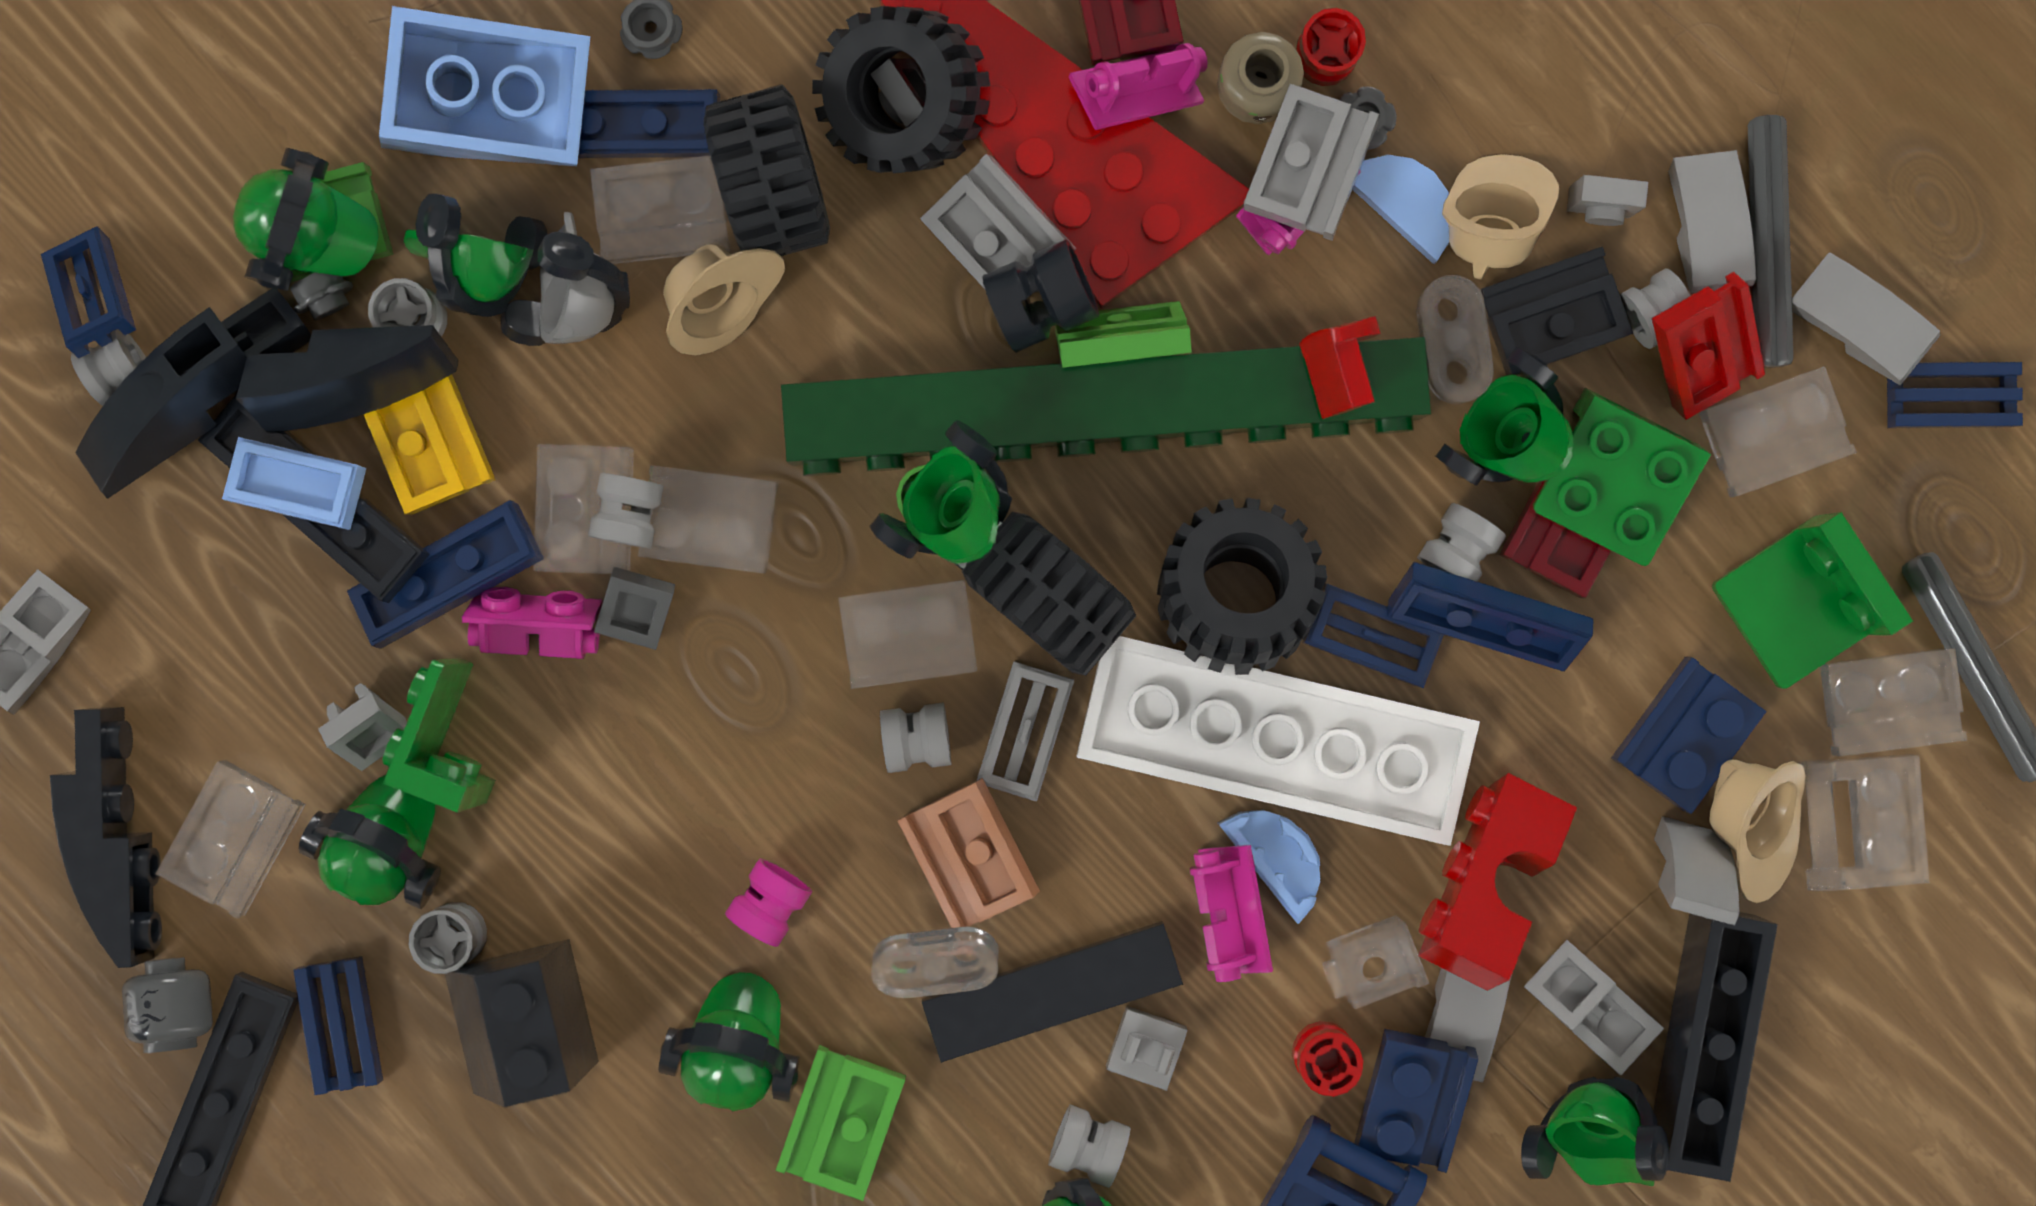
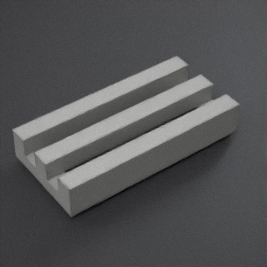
(1041, 679)

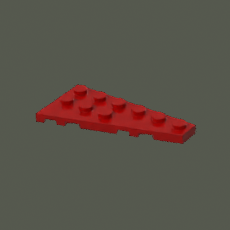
(1116, 192)

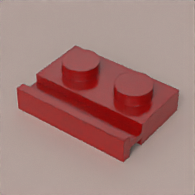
(1708, 345)

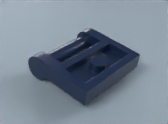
(1305, 1186)

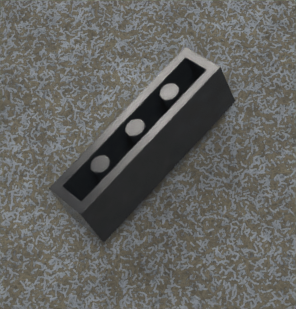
(1712, 1041)

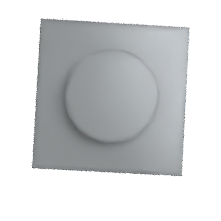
(1607, 199)

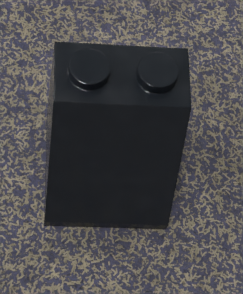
(523, 1024)

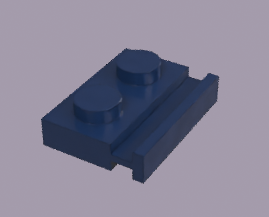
(1688, 734)
(1416, 1099)

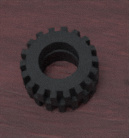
(852, 93)
(766, 172)
(1249, 538)
(1050, 593)

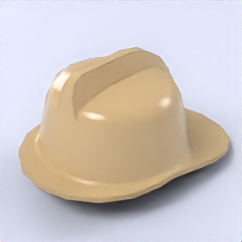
(1499, 210)
(717, 295)
(1759, 819)

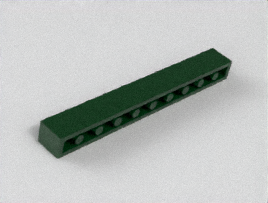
(1093, 404)

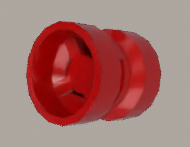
(1339, 37)
(1317, 1051)

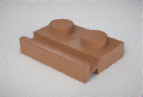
(969, 855)

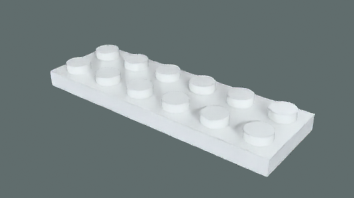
(1279, 740)

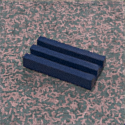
(100, 324)
(2006, 395)
(1425, 655)
(314, 1029)

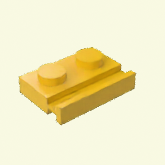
(429, 447)

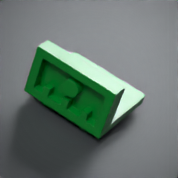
(1621, 479)
(1809, 598)
(414, 752)

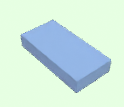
(294, 483)

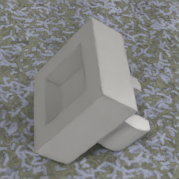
(361, 729)
(1146, 1048)

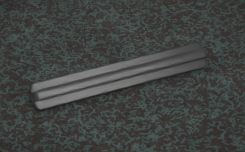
(1771, 238)
(1974, 661)

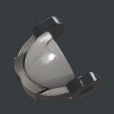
(578, 293)

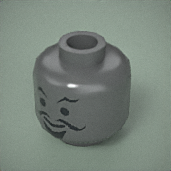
(167, 1006)

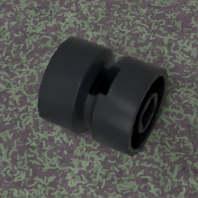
(1062, 286)

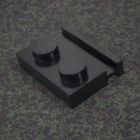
(1556, 310)

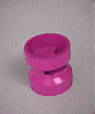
(768, 902)

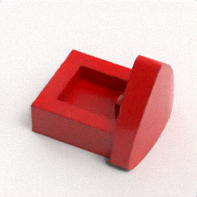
(1338, 366)

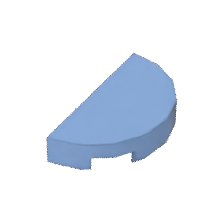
(1408, 199)
(1281, 857)

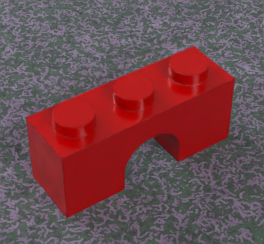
(1470, 925)

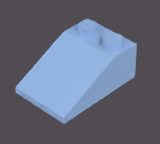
(482, 89)

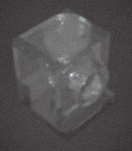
(1383, 939)

